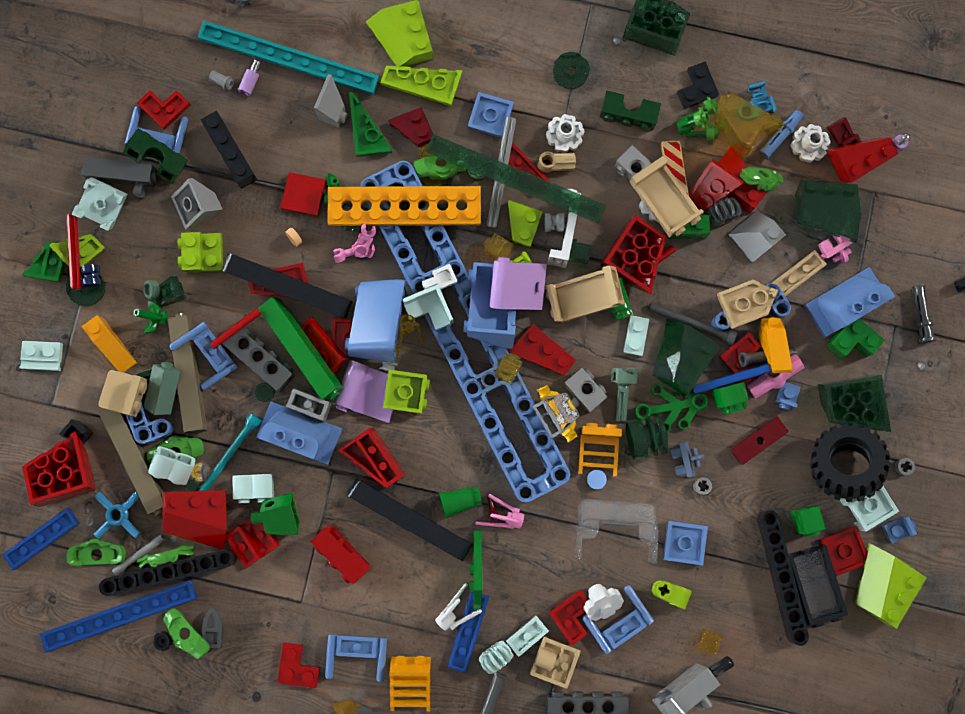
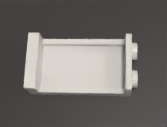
(561, 258)

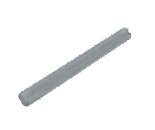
(498, 188)

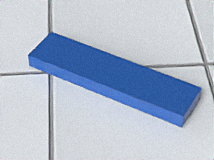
(735, 377)
(41, 539)
(467, 636)

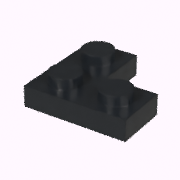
(702, 86)

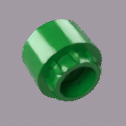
(731, 397)

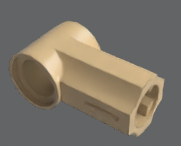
(558, 162)

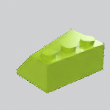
(402, 33)
(887, 586)

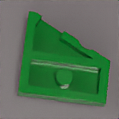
(46, 266)

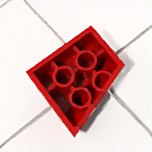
(637, 252)
(59, 473)
(196, 516)

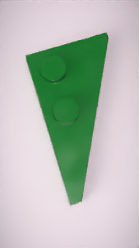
(367, 137)
(476, 571)

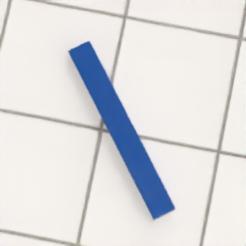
(118, 616)

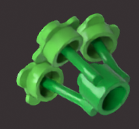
(701, 119)

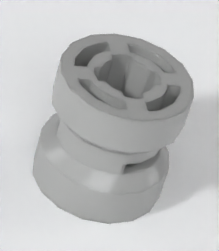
(554, 222)

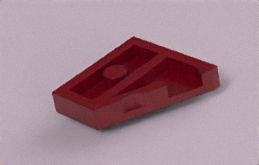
(413, 126)

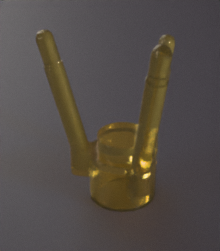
(407, 326)

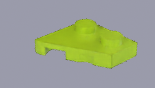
(523, 223)
(88, 247)

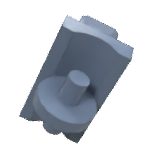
(688, 467)

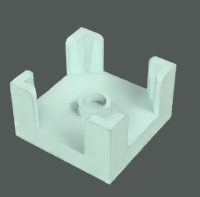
(100, 203)
(871, 510)

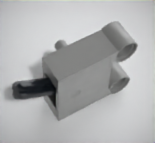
(691, 688)

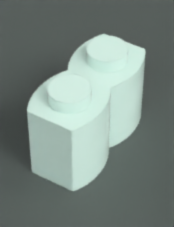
(171, 466)
(253, 487)

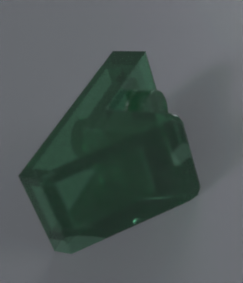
(170, 292)

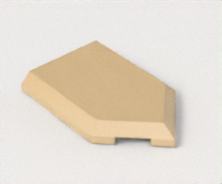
(746, 302)

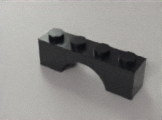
(228, 149)

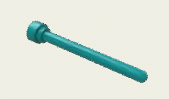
(251, 423)

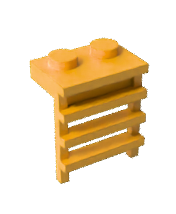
(602, 436)
(410, 673)

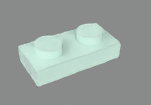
(636, 336)
(527, 636)

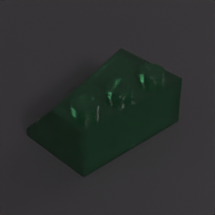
(657, 24)
(682, 356)
(857, 402)

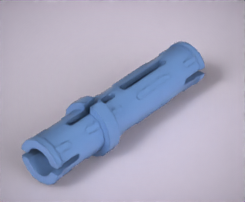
(781, 134)

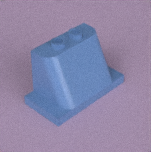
(848, 302)
(299, 433)

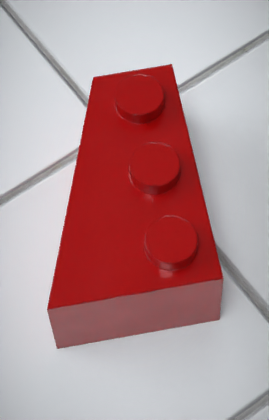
(860, 158)
(746, 195)
(374, 457)
(340, 554)

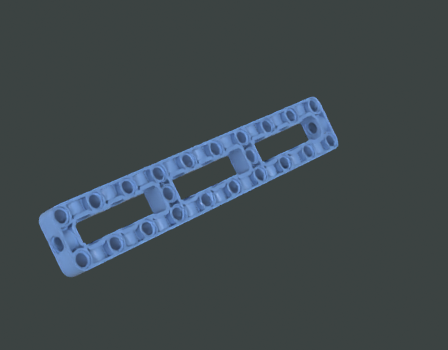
(461, 368)

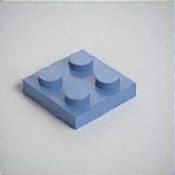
(490, 114)
(685, 543)

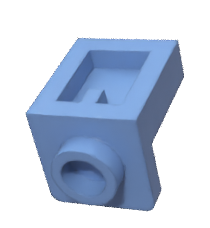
(787, 396)
(899, 529)

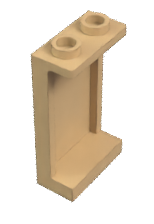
(665, 198)
(585, 295)

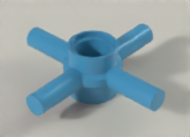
(111, 520)

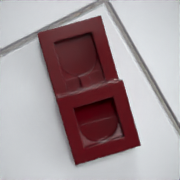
(842, 133)

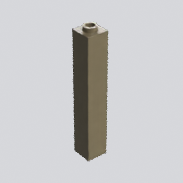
(189, 379)
(134, 460)

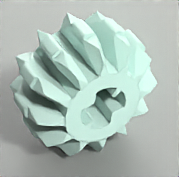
(496, 657)

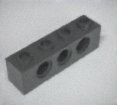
(279, 379)
(557, 699)

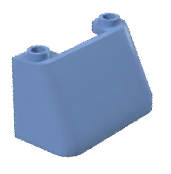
(376, 320)
(488, 323)

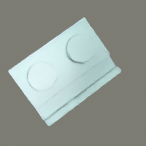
(41, 355)

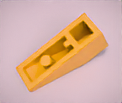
(109, 343)
(775, 345)

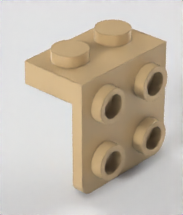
(123, 393)

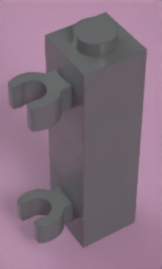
(121, 172)

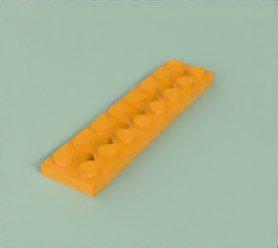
(395, 196)

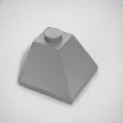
(329, 104)
(195, 203)
(756, 235)

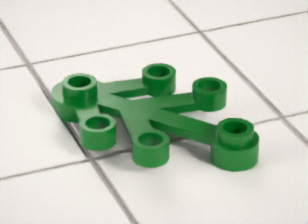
(674, 406)

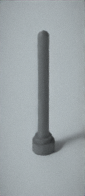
(727, 336)

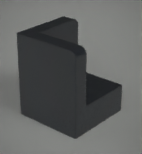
(75, 425)

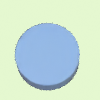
(596, 479)

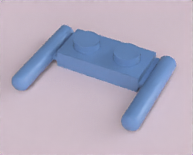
(171, 141)
(217, 357)
(624, 627)
(356, 647)

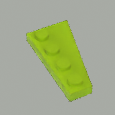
(425, 83)

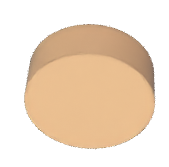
(293, 237)

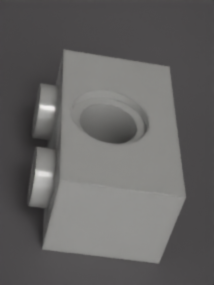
(629, 159)
(587, 401)
(309, 405)

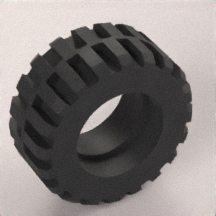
(856, 440)

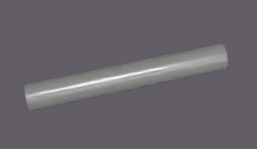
(137, 555)

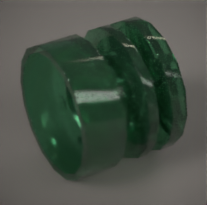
(650, 436)

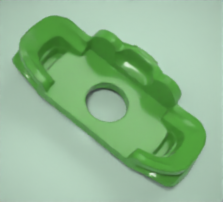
(427, 168)
(753, 176)
(189, 446)
(81, 554)
(161, 558)
(195, 644)

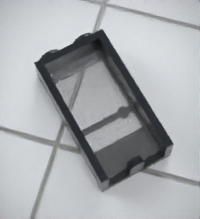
(817, 586)

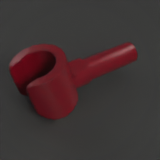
(492, 509)

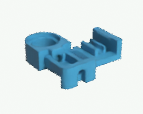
(760, 97)

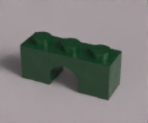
(644, 117)
(143, 145)

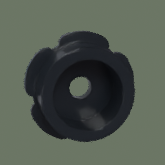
(162, 646)

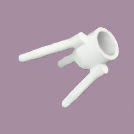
(447, 617)

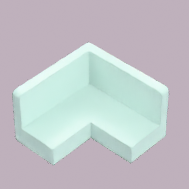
(430, 302)

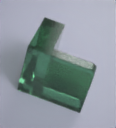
(579, 252)

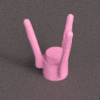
(512, 520)

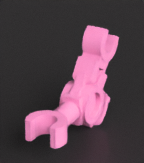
(360, 248)

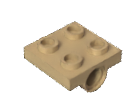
(555, 662)

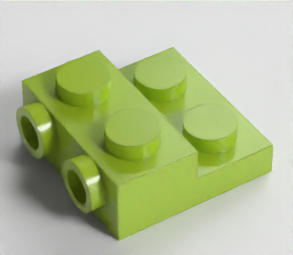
(200, 252)
(406, 391)

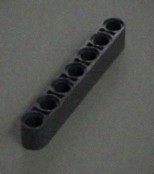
(287, 285)
(409, 519)
(159, 576)
(789, 584)

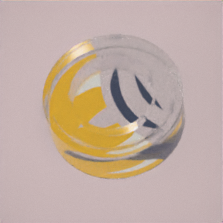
(200, 471)

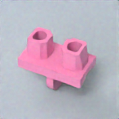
(829, 250)

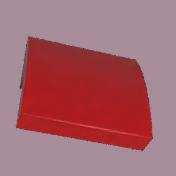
(251, 542)

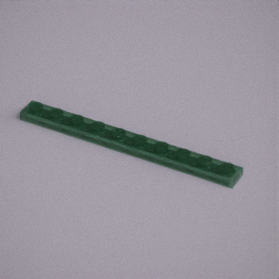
(516, 178)

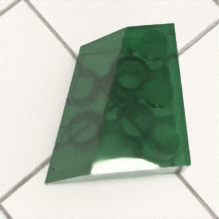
(829, 207)

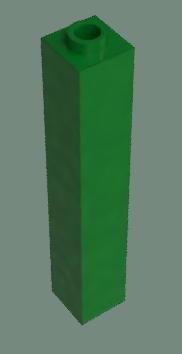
(301, 349)

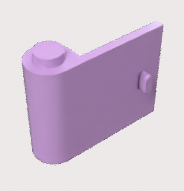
(517, 285)
(364, 392)

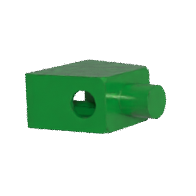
(278, 515)

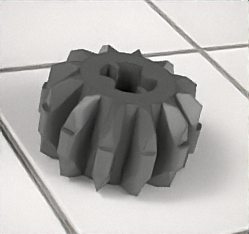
(724, 211)

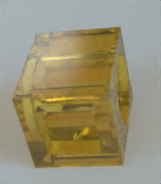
(497, 247)
(508, 368)

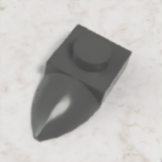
(212, 629)

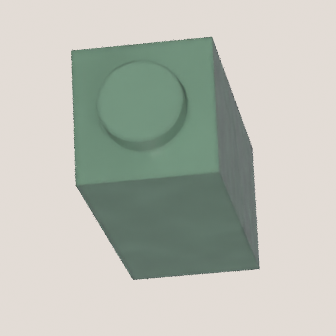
(162, 388)

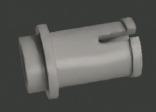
(221, 80)

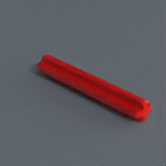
(73, 250)

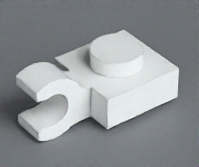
(443, 277)

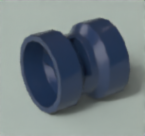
(90, 276)

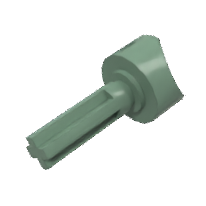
(624, 379)

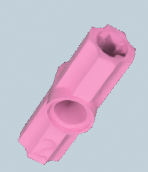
(767, 381)

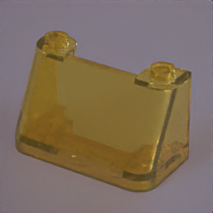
(740, 123)

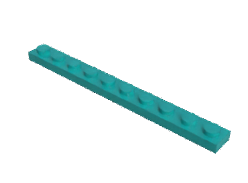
(288, 57)

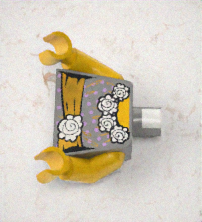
(557, 413)

